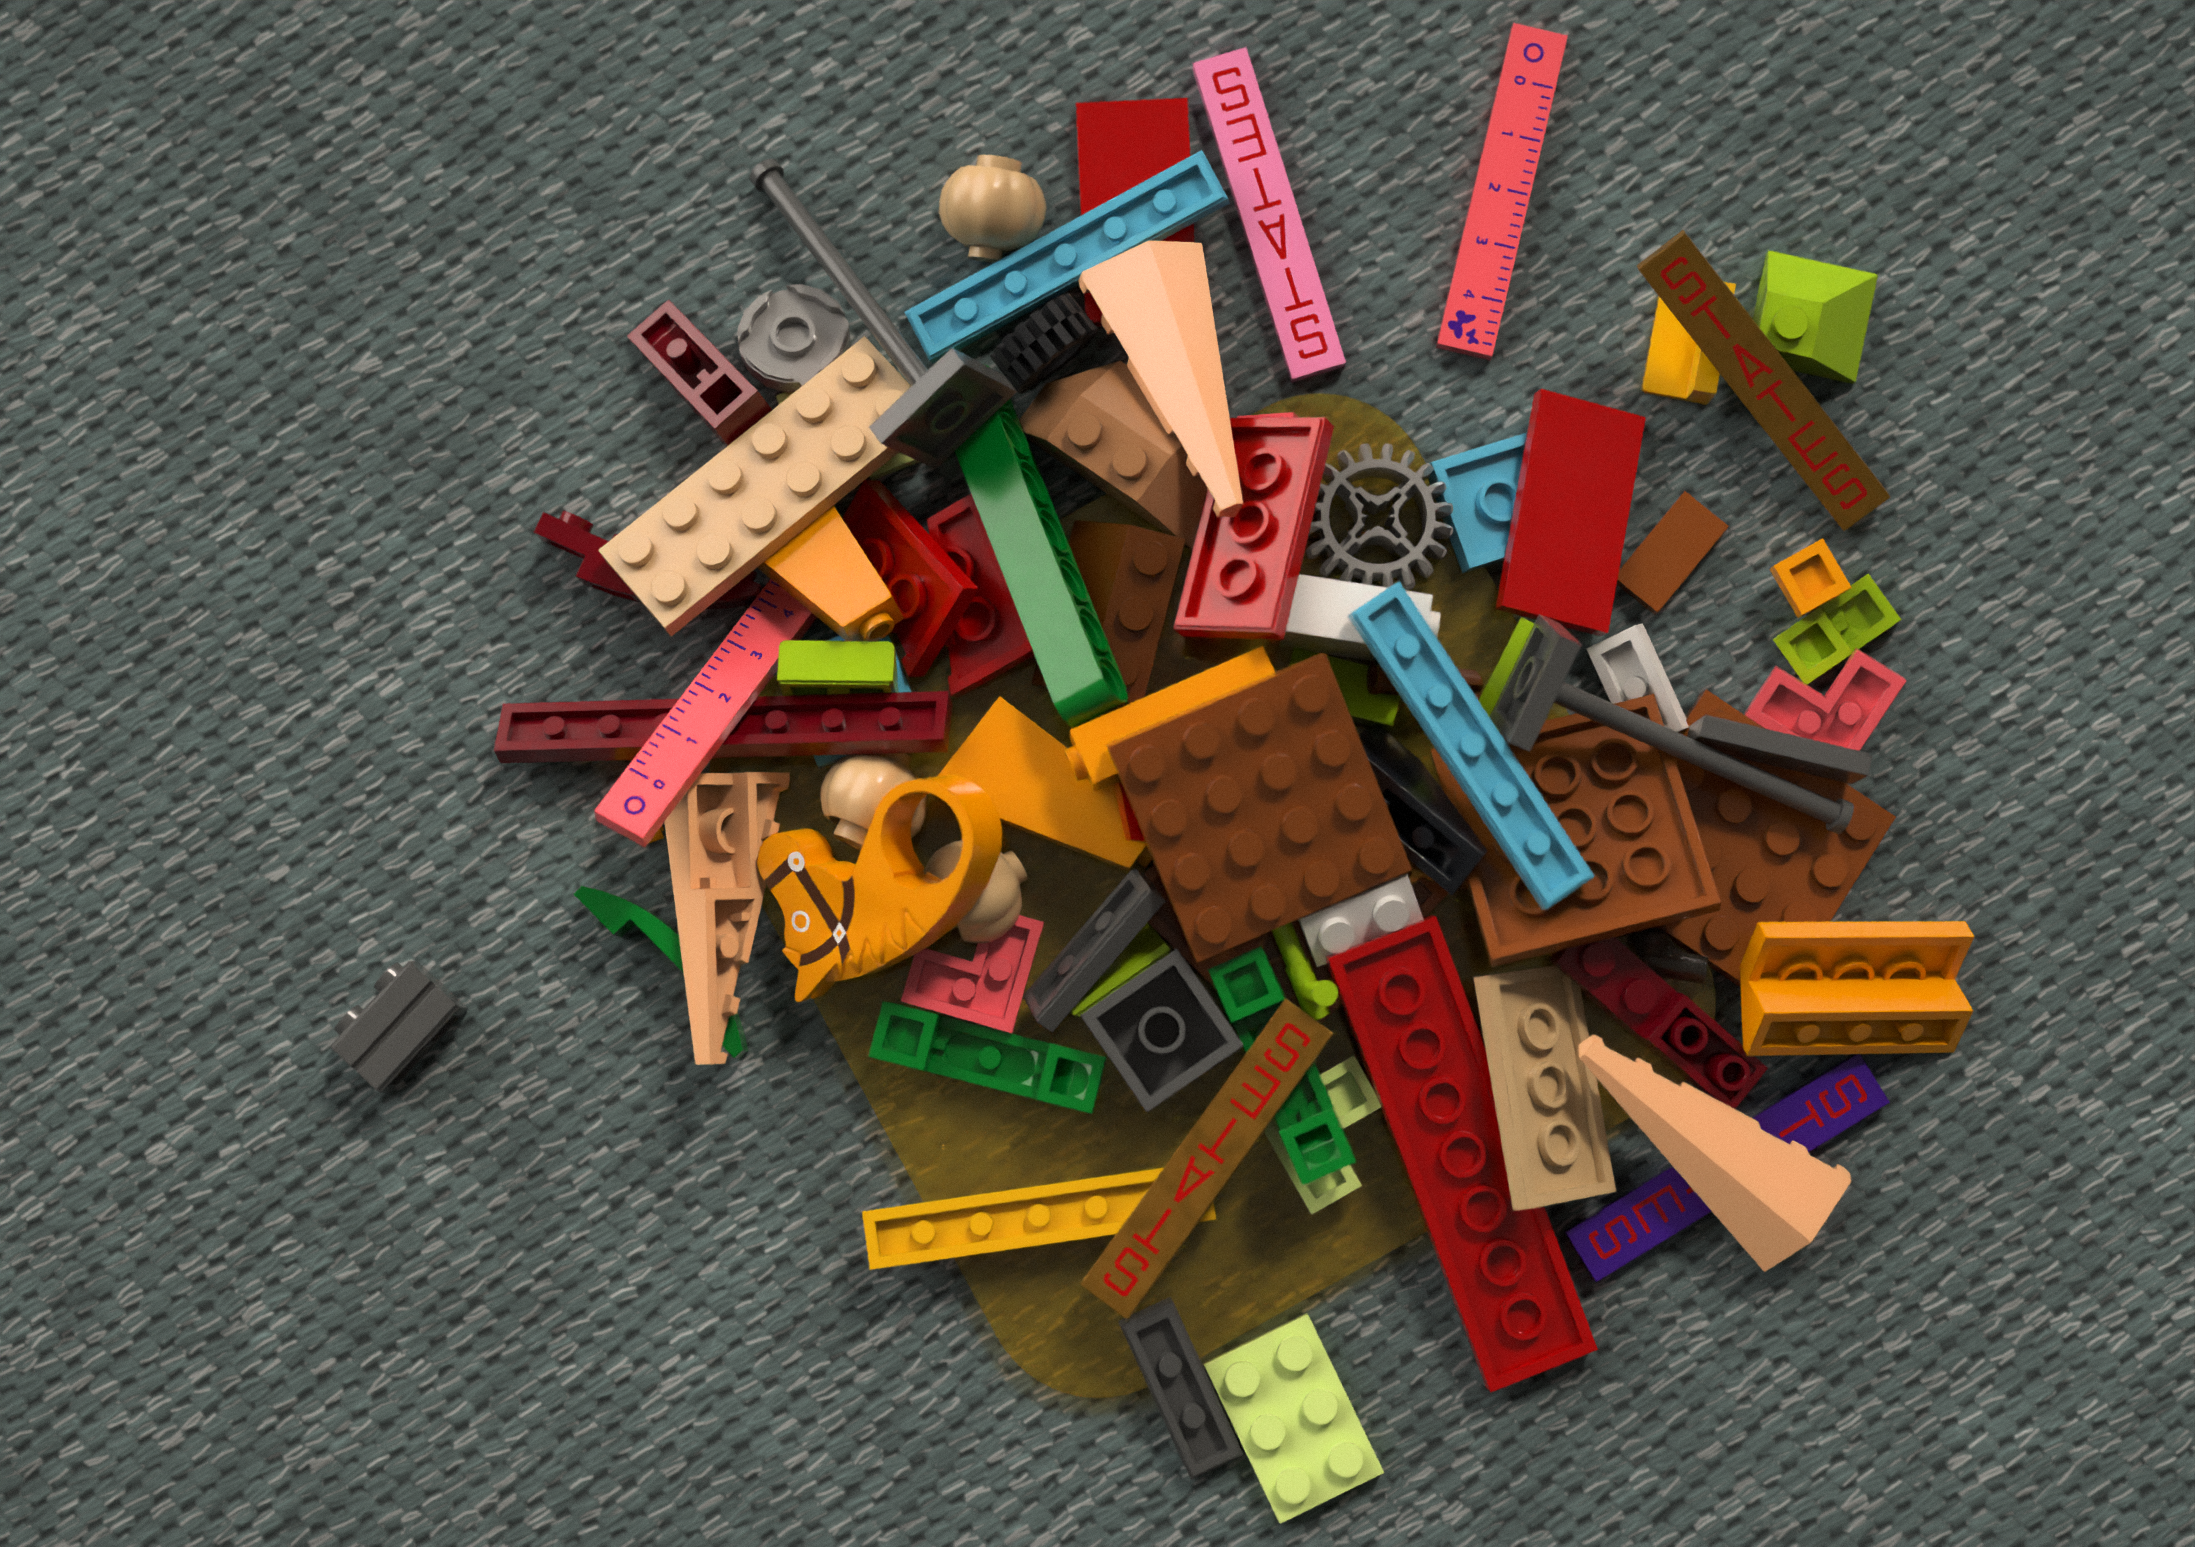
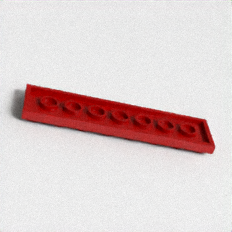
(1445, 1127)

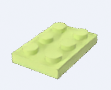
(1293, 1418)

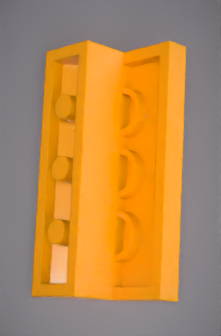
(1854, 988)

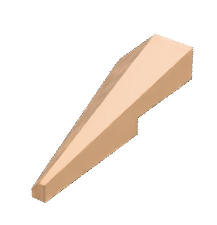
(1165, 321)
(719, 891)
(1753, 1182)

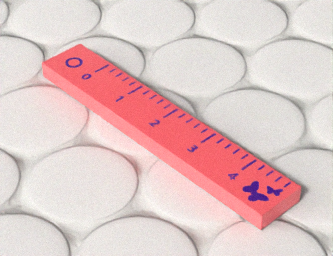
(1501, 191)
(703, 716)

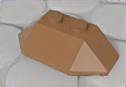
(1114, 440)

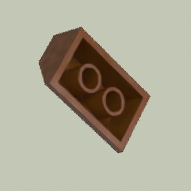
(1131, 588)

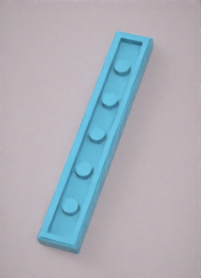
(1057, 259)
(1470, 745)

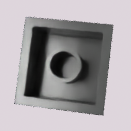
(1161, 1030)

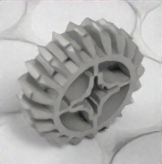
(1395, 540)

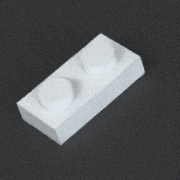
(1633, 670)
(1360, 918)

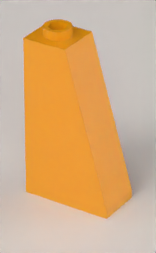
(835, 580)
(1089, 753)
(1037, 792)

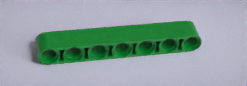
(1040, 570)

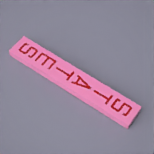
(1269, 215)

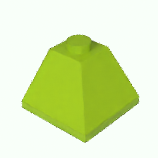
(1815, 314)

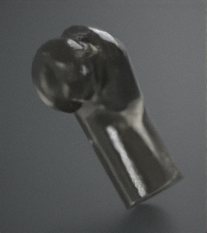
(1662, 956)

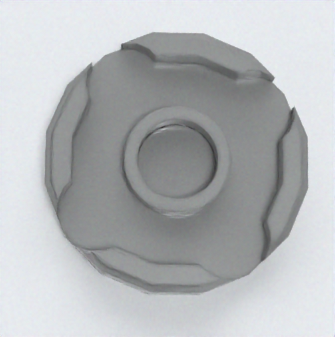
(792, 336)

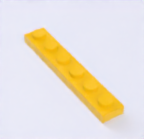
(1005, 1219)

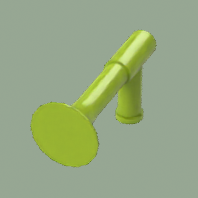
(1312, 994)

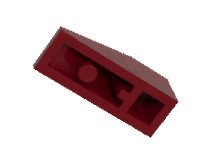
(699, 373)

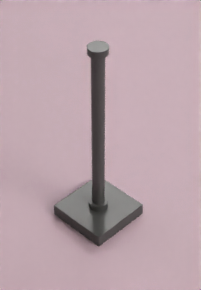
(943, 402)
(1539, 683)

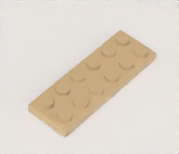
(759, 490)

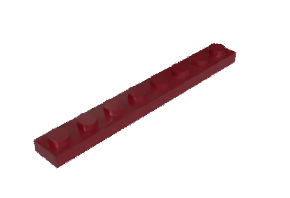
(768, 729)

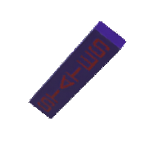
(1669, 1203)

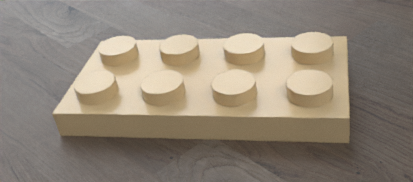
(1542, 1088)

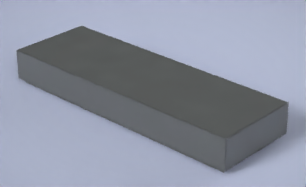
(1781, 749)
(1093, 949)
(1180, 1388)

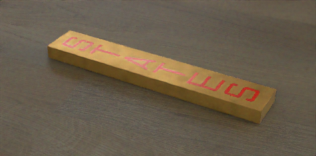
(1763, 380)
(1207, 1159)

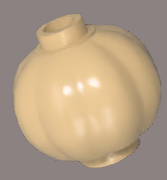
(992, 207)
(856, 788)
(998, 904)

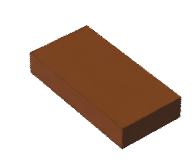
(1670, 552)

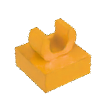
(1810, 578)

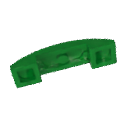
(621, 915)
(987, 1057)
(1308, 1117)

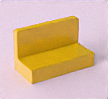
(1676, 363)

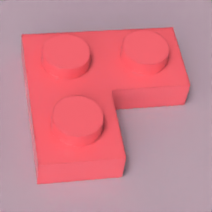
(1839, 717)
(982, 989)

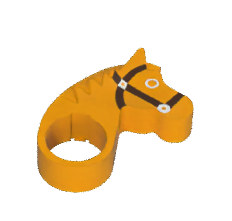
(884, 908)

